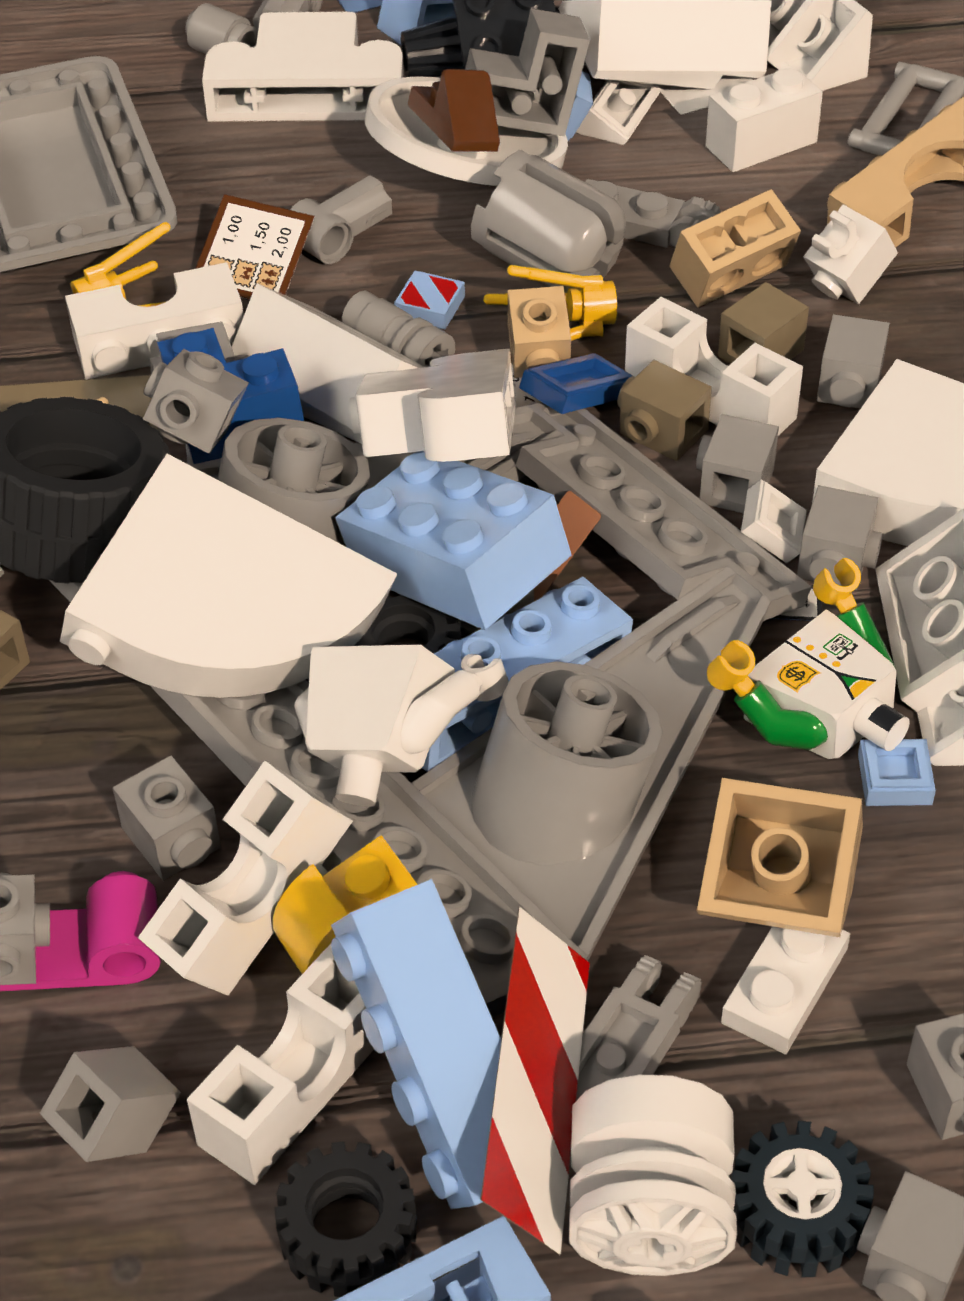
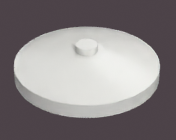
(409, 138)

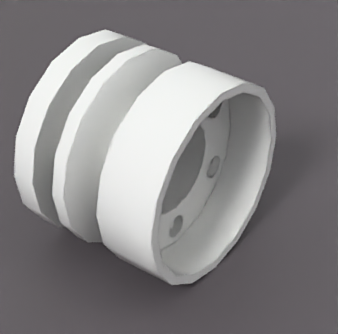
(652, 1176)

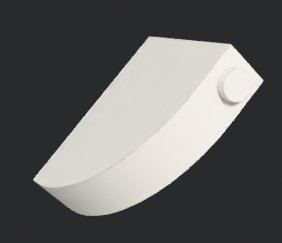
(905, 452)
(218, 592)

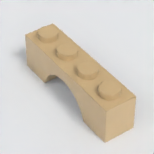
(885, 185)

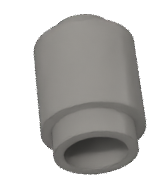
(213, 25)

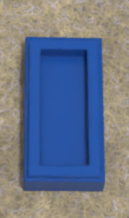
(574, 383)

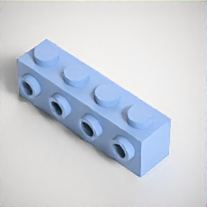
(560, 626)
(430, 1026)

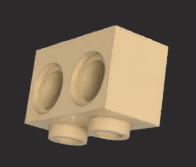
(734, 248)

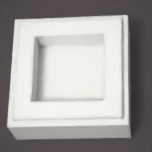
(773, 521)

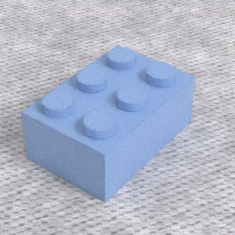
(457, 536)

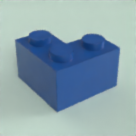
(270, 390)

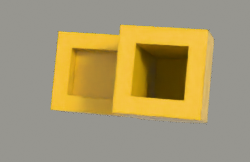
(317, 901)

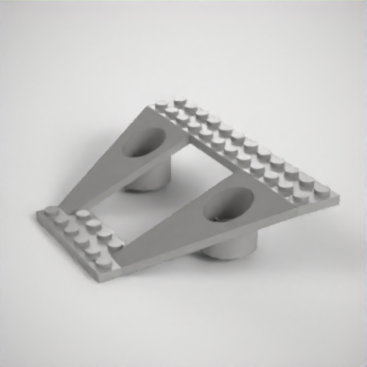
(579, 755)

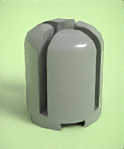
(549, 220)

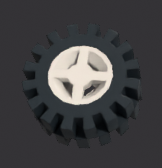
(823, 1181)

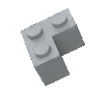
(540, 84)

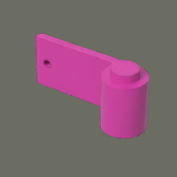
(101, 941)

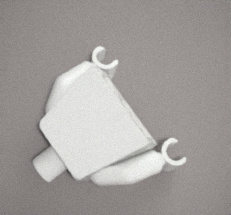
(385, 709)

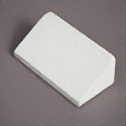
(618, 110)

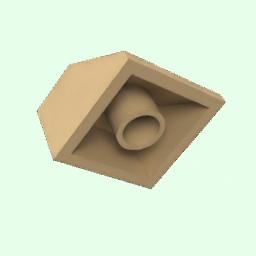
(782, 857)

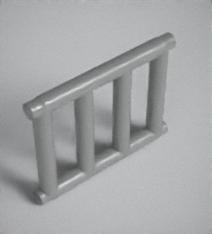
(906, 77)

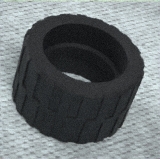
(69, 482)

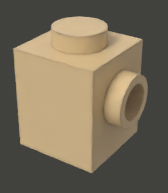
(538, 327)

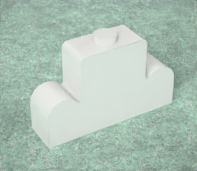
(298, 71)
(449, 410)

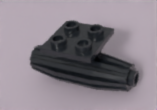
(477, 24)

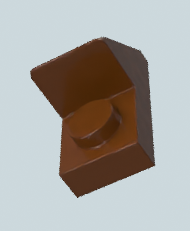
(459, 110)

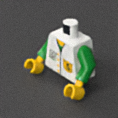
(823, 682)

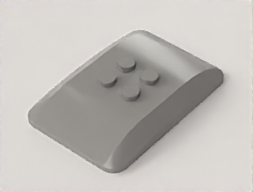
(74, 164)

